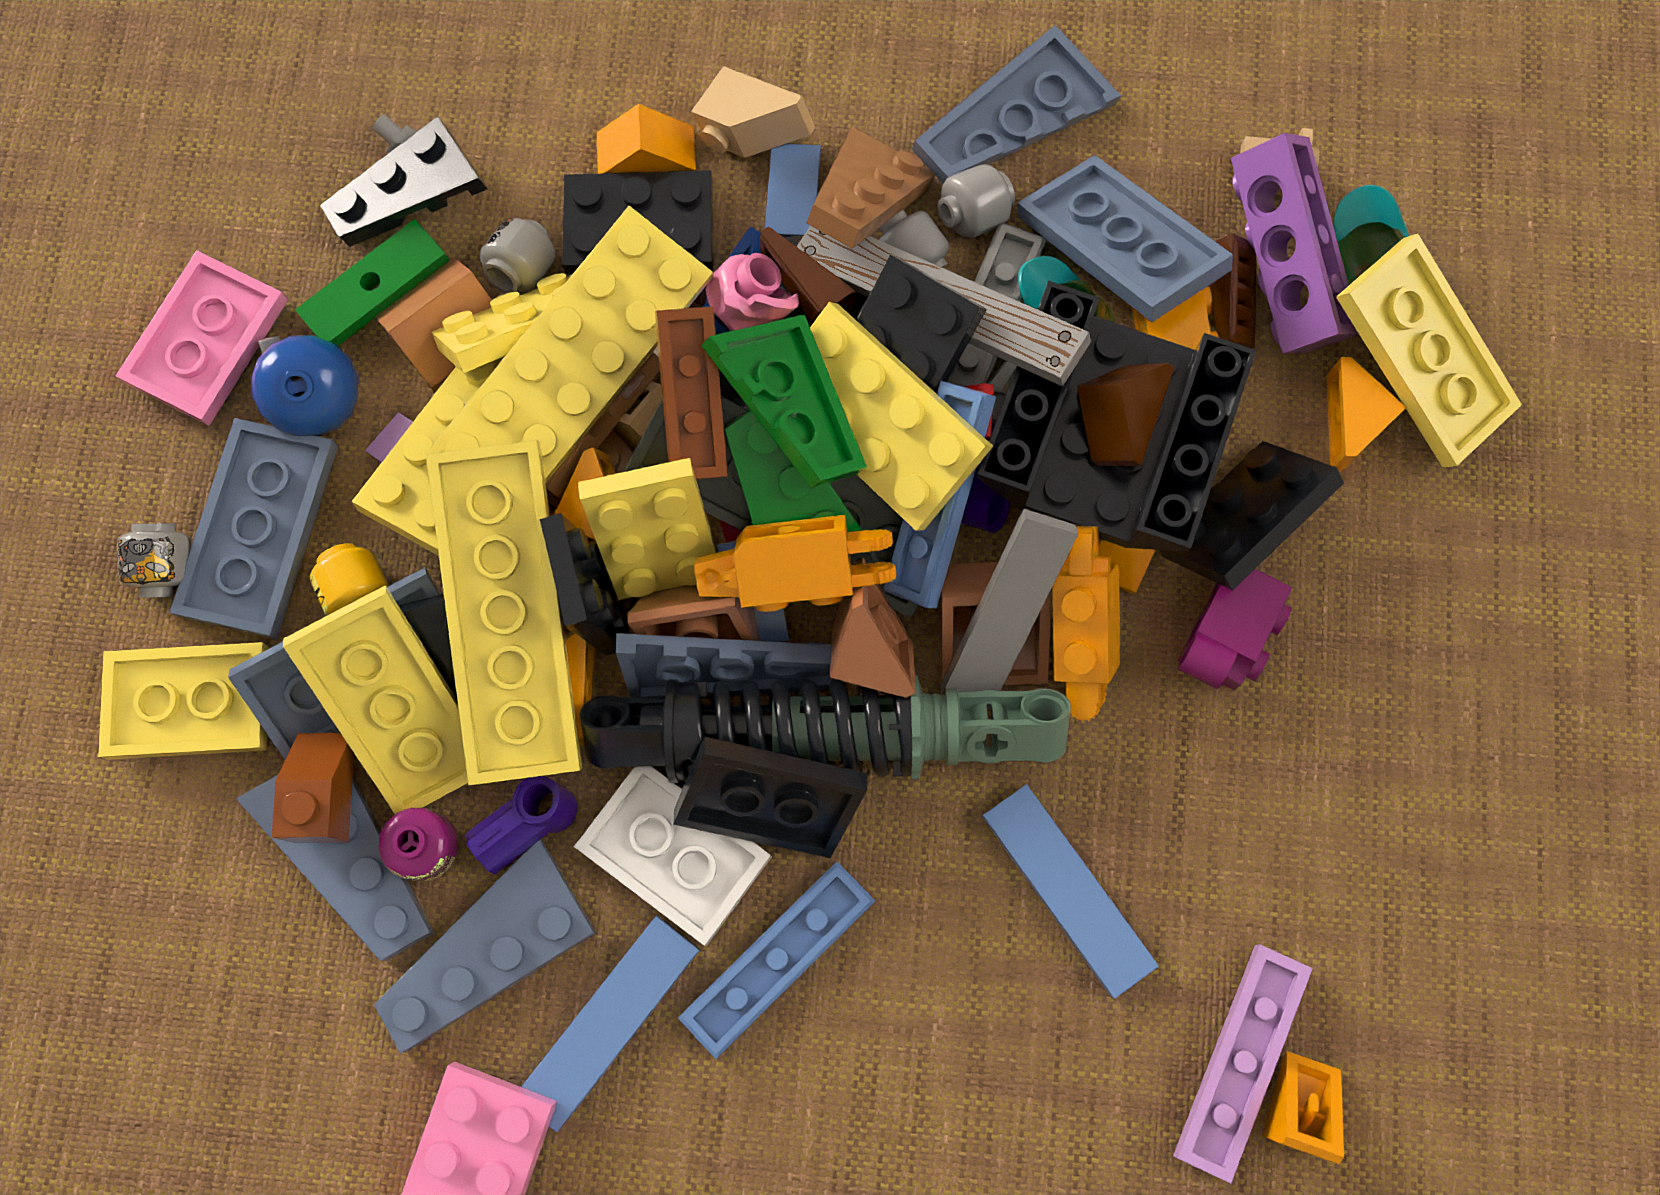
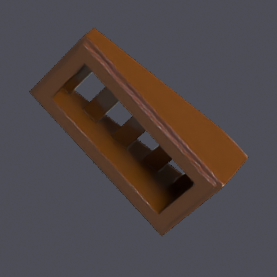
(805, 276)
(1236, 294)

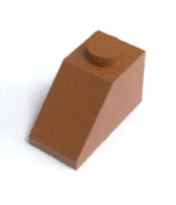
(314, 790)

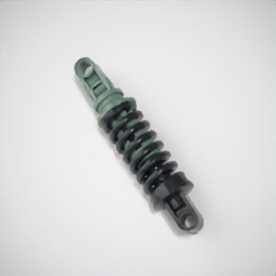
(827, 727)

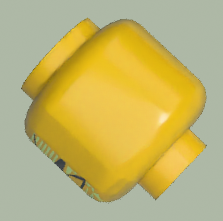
(345, 575)

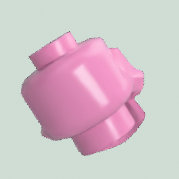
(749, 292)

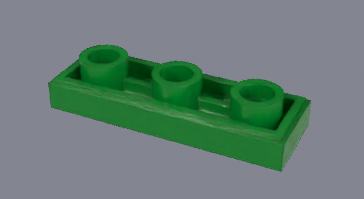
(394, 265)

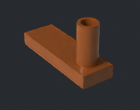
(691, 390)

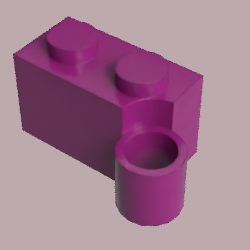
(1233, 631)

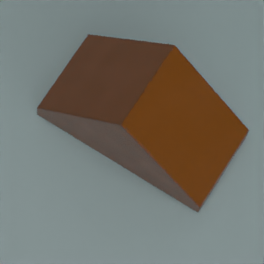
(1122, 412)

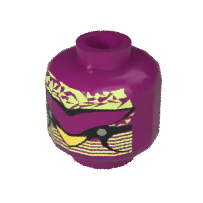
(433, 852)

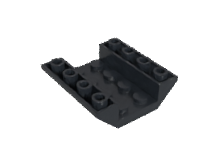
(1043, 448)

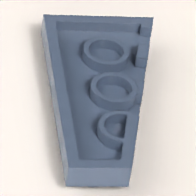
(1021, 104)
(654, 659)
(352, 876)
(498, 942)

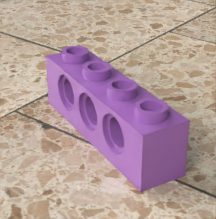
(1317, 261)

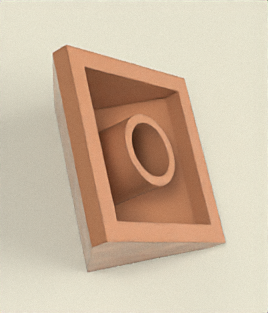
(424, 308)
(686, 614)
(871, 643)

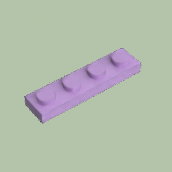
(1242, 1063)

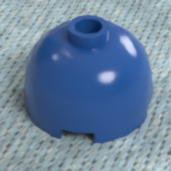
(326, 379)

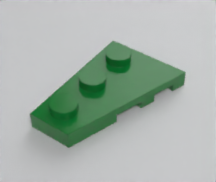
(791, 394)
(772, 483)

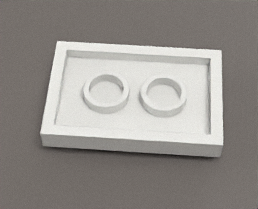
(674, 868)

